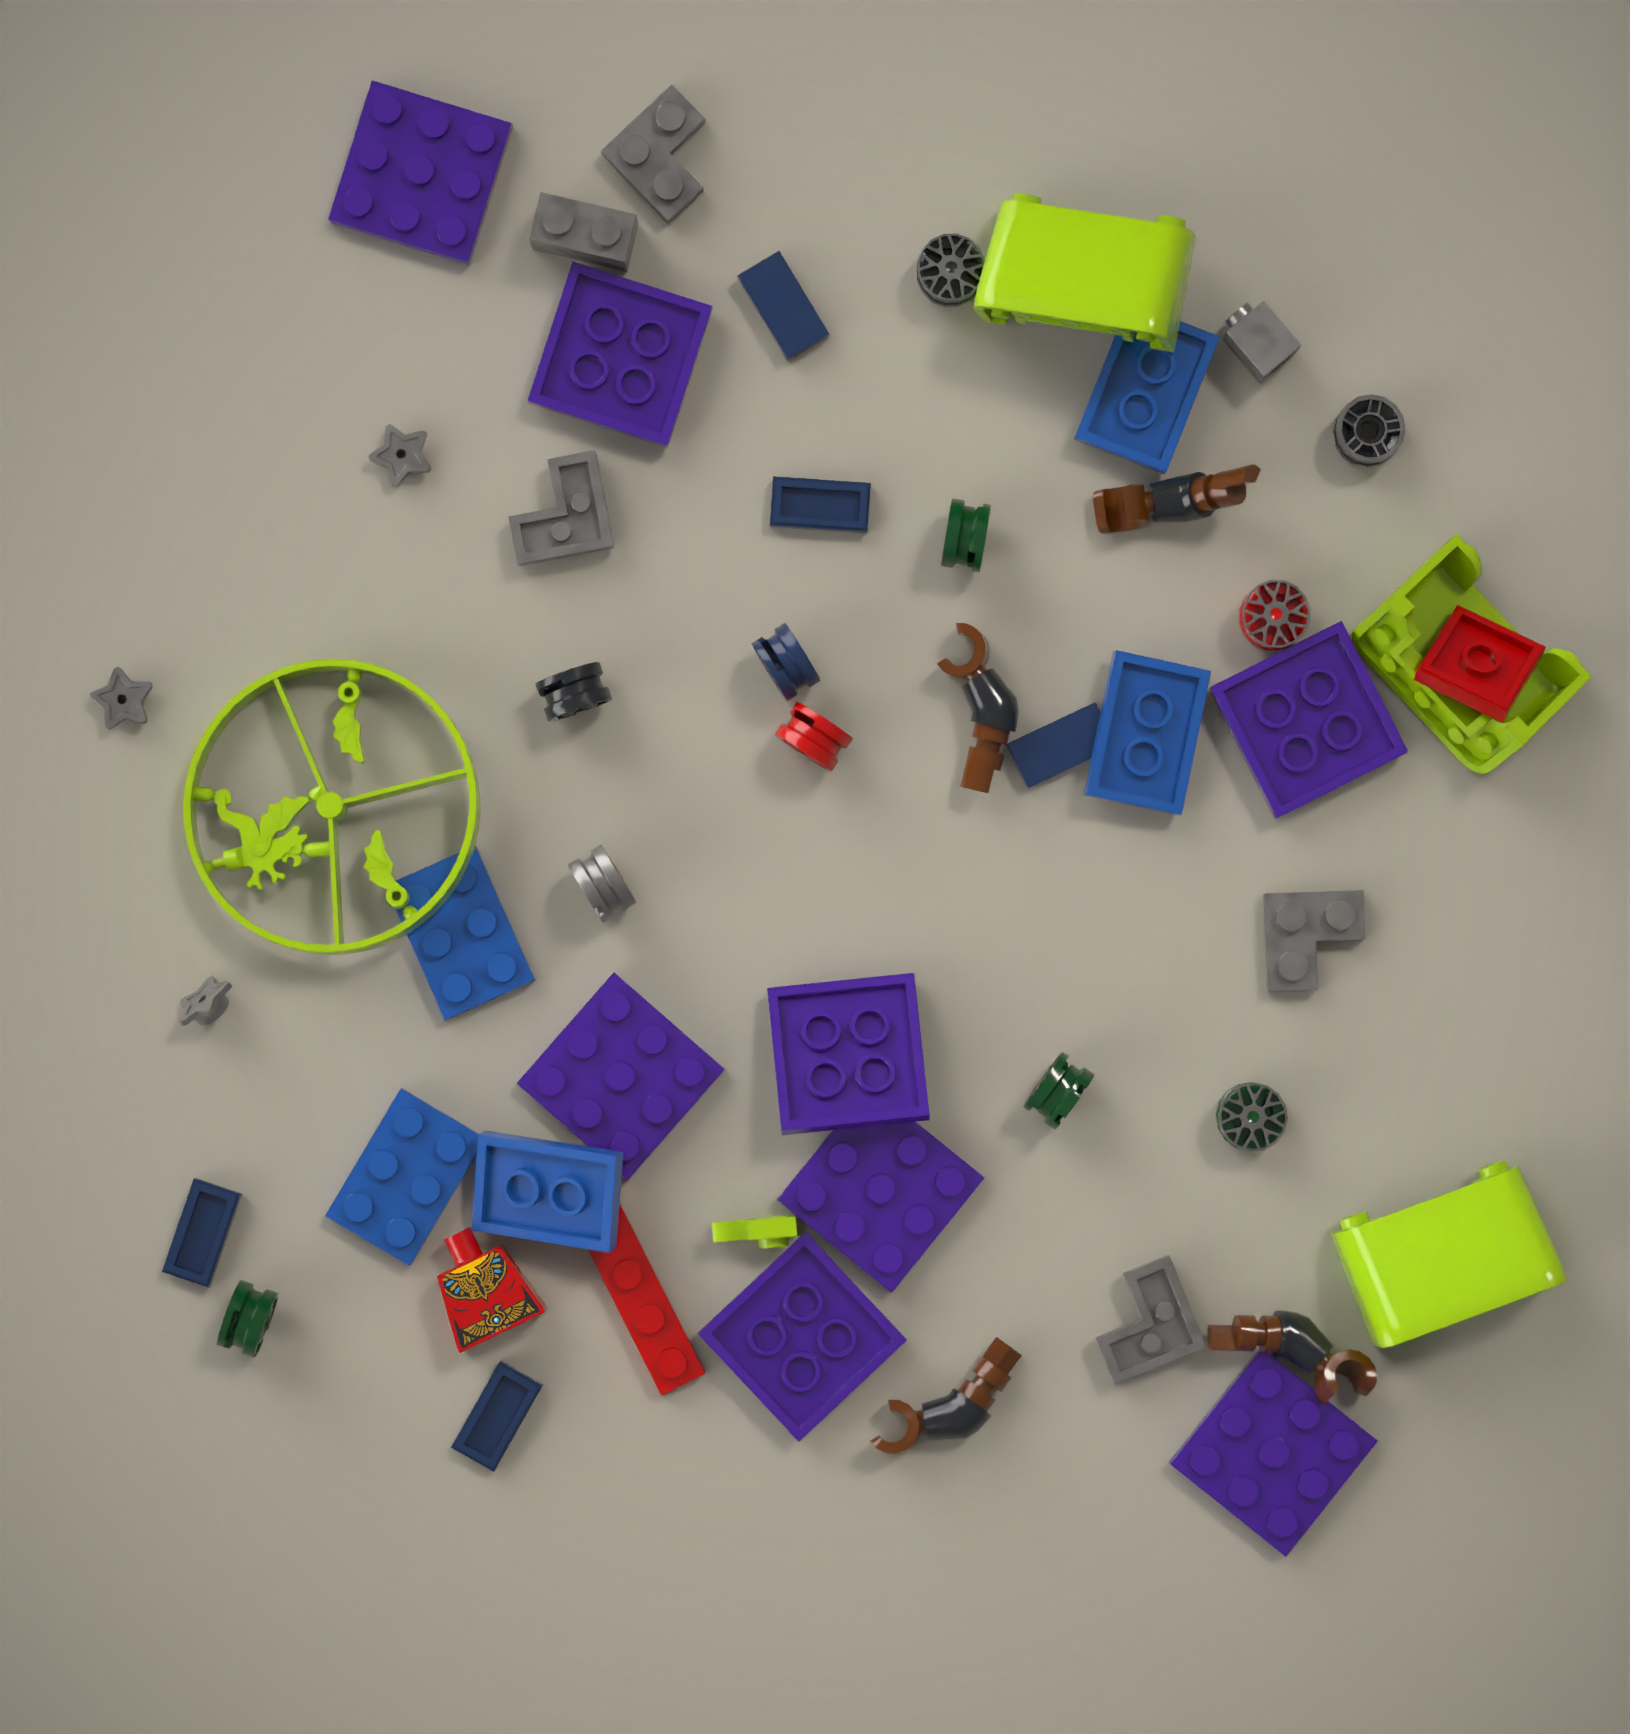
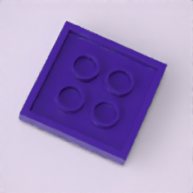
(420, 172)
(620, 354)
(1308, 719)
(848, 1054)
(620, 1074)
(881, 1195)
(802, 1336)
(1273, 1452)

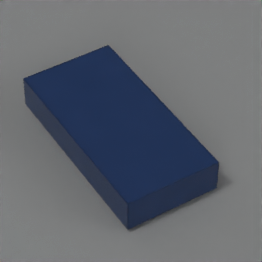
(783, 305)
(820, 504)
(1056, 746)
(202, 1232)
(497, 1415)

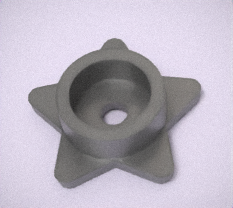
(387, 454)
(132, 708)
(206, 1003)

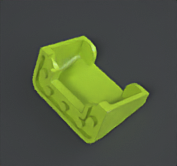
(1086, 271)
(1404, 629)
(1448, 1257)

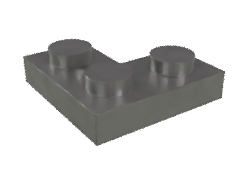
(645, 153)
(576, 523)
(1296, 923)
(1165, 1327)

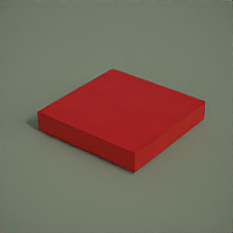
(1480, 663)

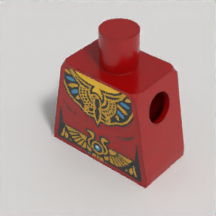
(484, 1292)

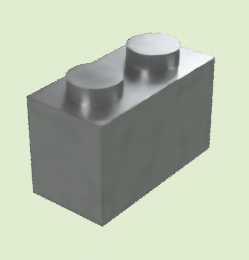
(583, 231)

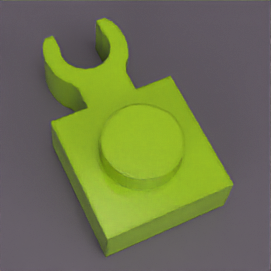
(769, 1231)

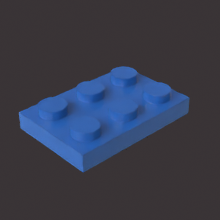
(1146, 397)
(1147, 732)
(469, 942)
(405, 1177)
(547, 1191)

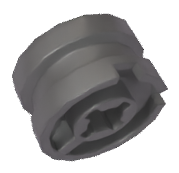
(602, 883)

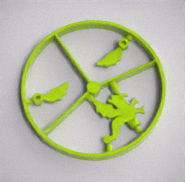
(263, 851)

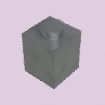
(1259, 339)

